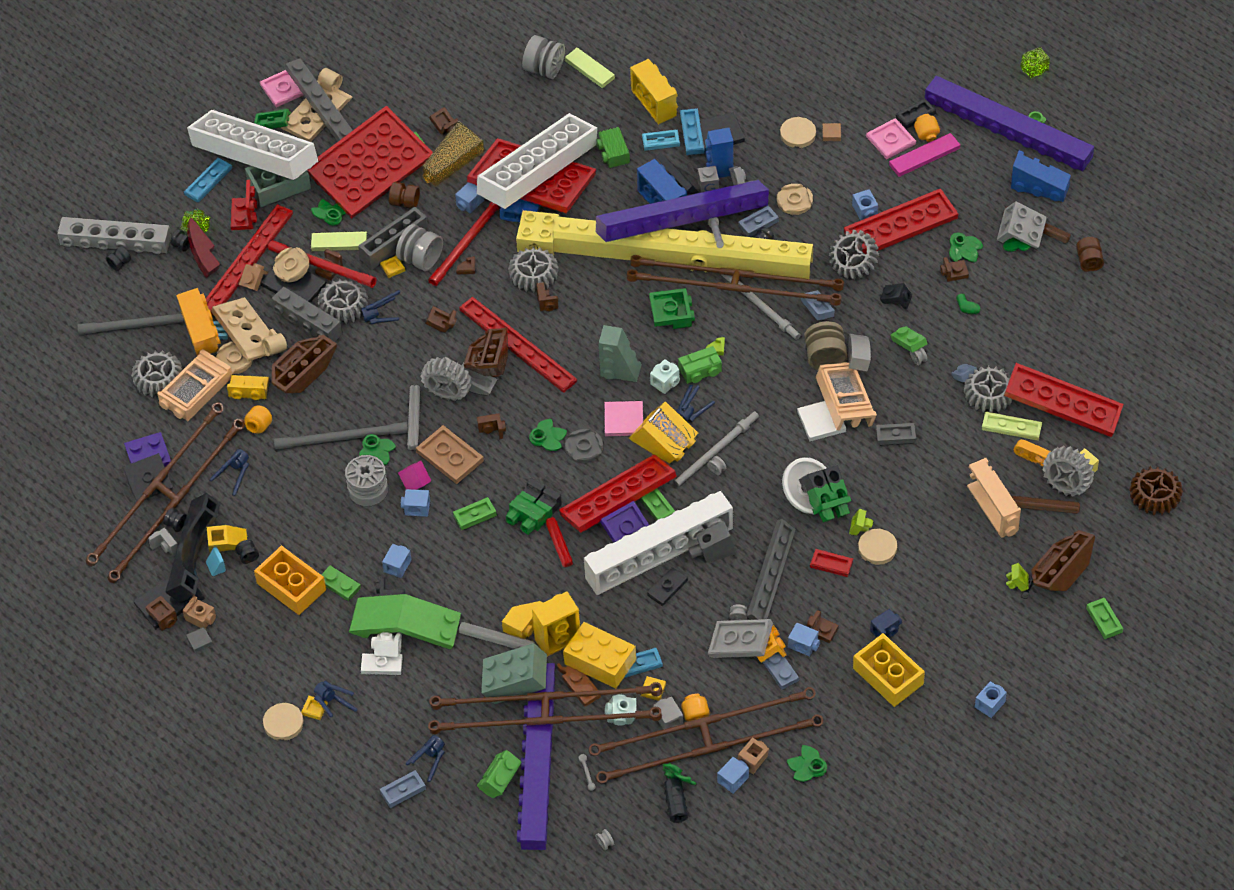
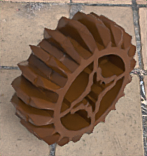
(1164, 498)

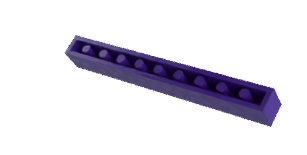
(1009, 123)
(681, 210)
(536, 773)

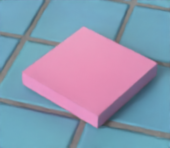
(280, 88)
(891, 138)
(623, 417)

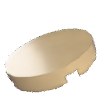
(798, 132)
(794, 199)
(291, 264)
(233, 357)
(877, 546)
(283, 721)

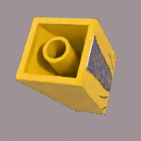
(665, 434)

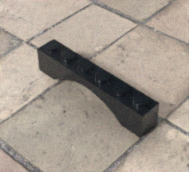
(183, 576)

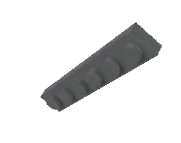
(318, 99)
(771, 571)

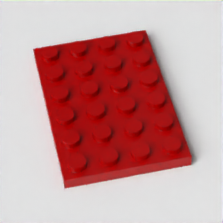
(369, 161)
(556, 192)

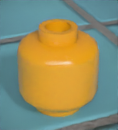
(927, 127)
(258, 419)
(695, 707)

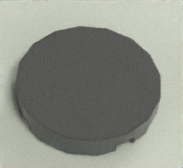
(584, 451)

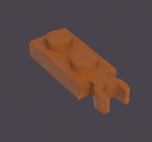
(578, 682)

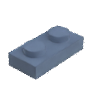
(763, 218)
(819, 309)
(781, 670)
(402, 789)

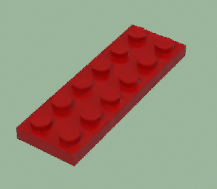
(906, 220)
(1063, 400)
(617, 493)

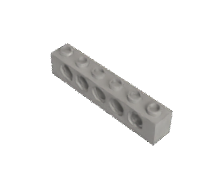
(113, 234)

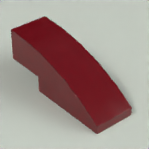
(201, 249)

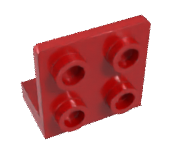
(243, 210)

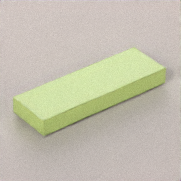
(589, 67)
(337, 241)
(1011, 426)

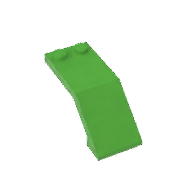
(405, 615)

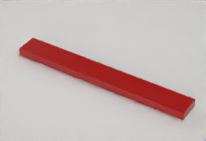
(249, 255)
(520, 345)

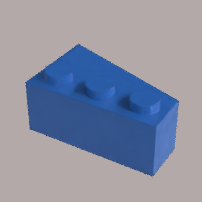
(719, 151)
(1039, 179)

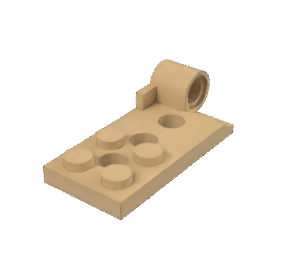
(330, 83)
(269, 341)

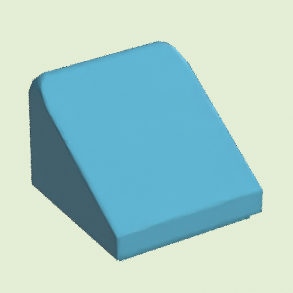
(215, 562)

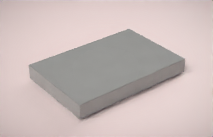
(740, 638)

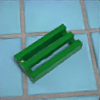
(273, 119)

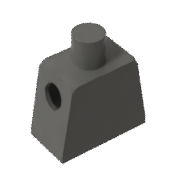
(713, 543)

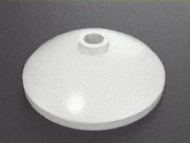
(792, 486)

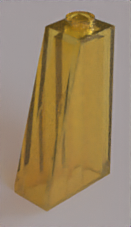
(452, 154)

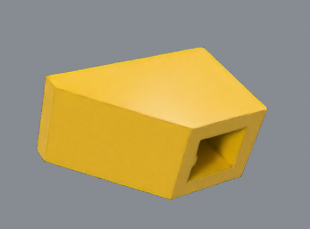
(225, 537)
(519, 621)

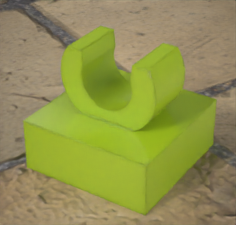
(860, 523)
(1018, 578)

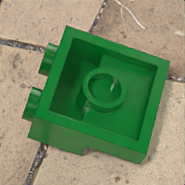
(672, 308)

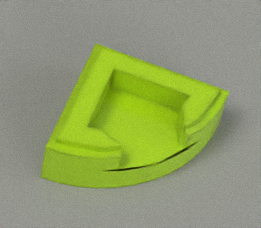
(718, 345)

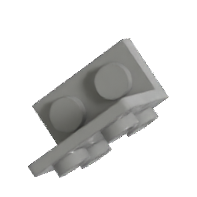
(1022, 224)

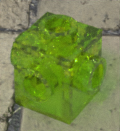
(1035, 62)
(199, 217)

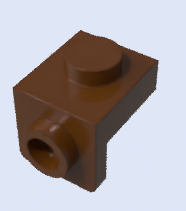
(443, 121)
(441, 320)

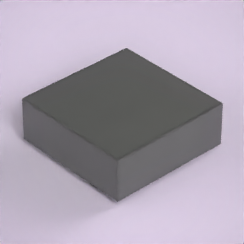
(199, 639)

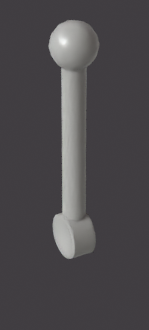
(582, 758)

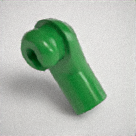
(967, 306)

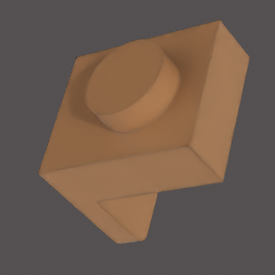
(252, 276)

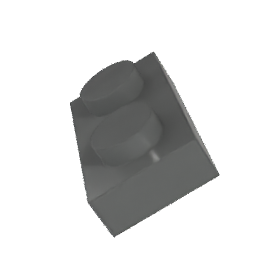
(895, 433)

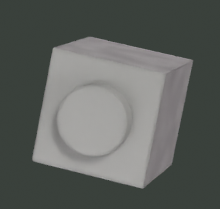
(708, 179)
(670, 713)

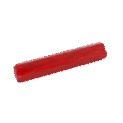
(559, 542)

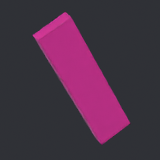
(924, 154)

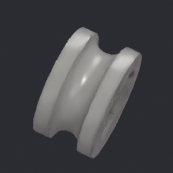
(919, 356)
(716, 465)
(738, 612)
(604, 839)

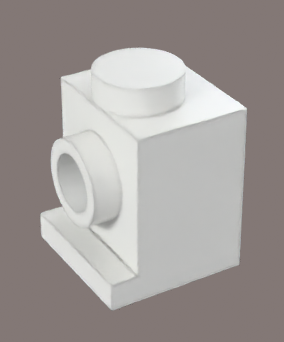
(386, 644)

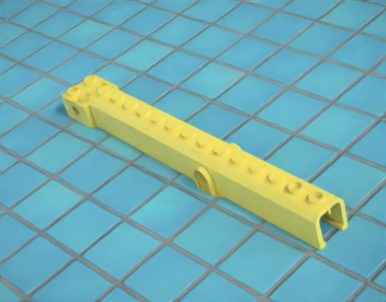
(665, 245)

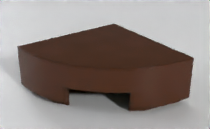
(467, 266)

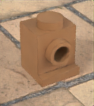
(199, 613)
(753, 749)

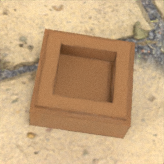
(832, 132)

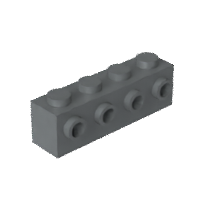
(384, 243)
(305, 315)

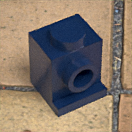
(885, 623)

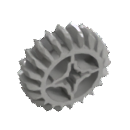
(856, 241)
(522, 266)
(340, 297)
(158, 367)
(446, 379)
(979, 393)
(1068, 471)

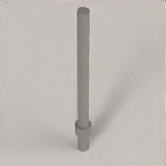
(713, 223)
(783, 324)
(741, 426)

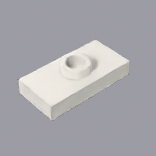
(381, 664)

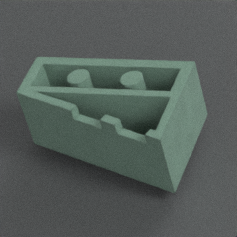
(616, 356)

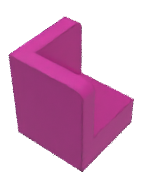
(414, 476)

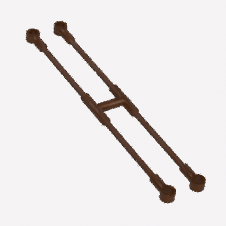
(834, 299)
(156, 484)
(545, 718)
(703, 724)

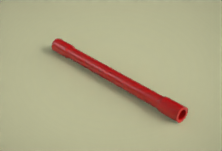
(441, 271)
(361, 278)

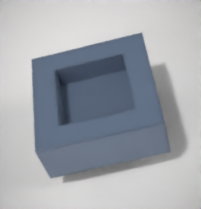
(962, 372)

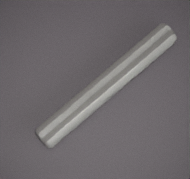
(413, 421)
(493, 636)

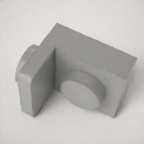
(737, 175)
(165, 540)

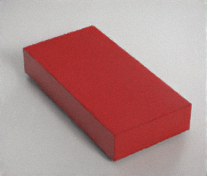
(831, 563)

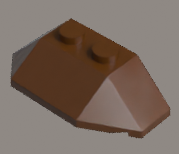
(488, 353)
(302, 364)
(1064, 562)

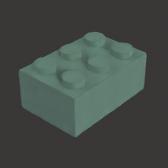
(273, 187)
(514, 672)

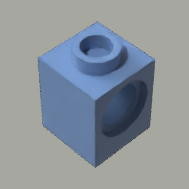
(467, 198)
(864, 204)
(416, 502)
(396, 560)
(803, 639)
(987, 705)
(733, 774)

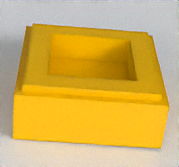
(392, 266)
(649, 680)
(313, 708)

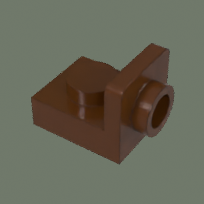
(331, 256)
(954, 270)
(546, 302)
(491, 423)
(162, 612)
(825, 628)

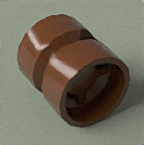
(404, 195)
(1090, 254)

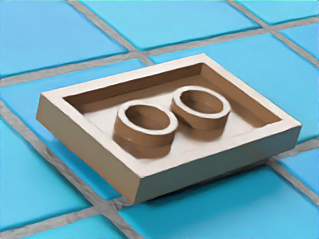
(449, 454)

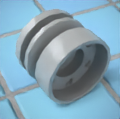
(543, 57)
(419, 247)
(366, 480)

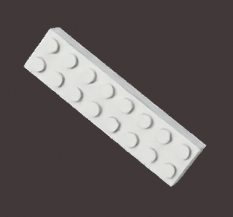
(253, 144)
(536, 160)
(655, 543)

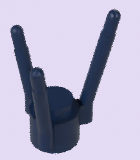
(370, 311)
(685, 410)
(237, 460)
(325, 691)
(431, 748)

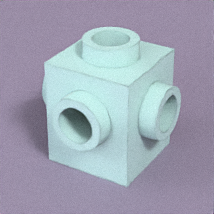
(664, 376)
(620, 704)

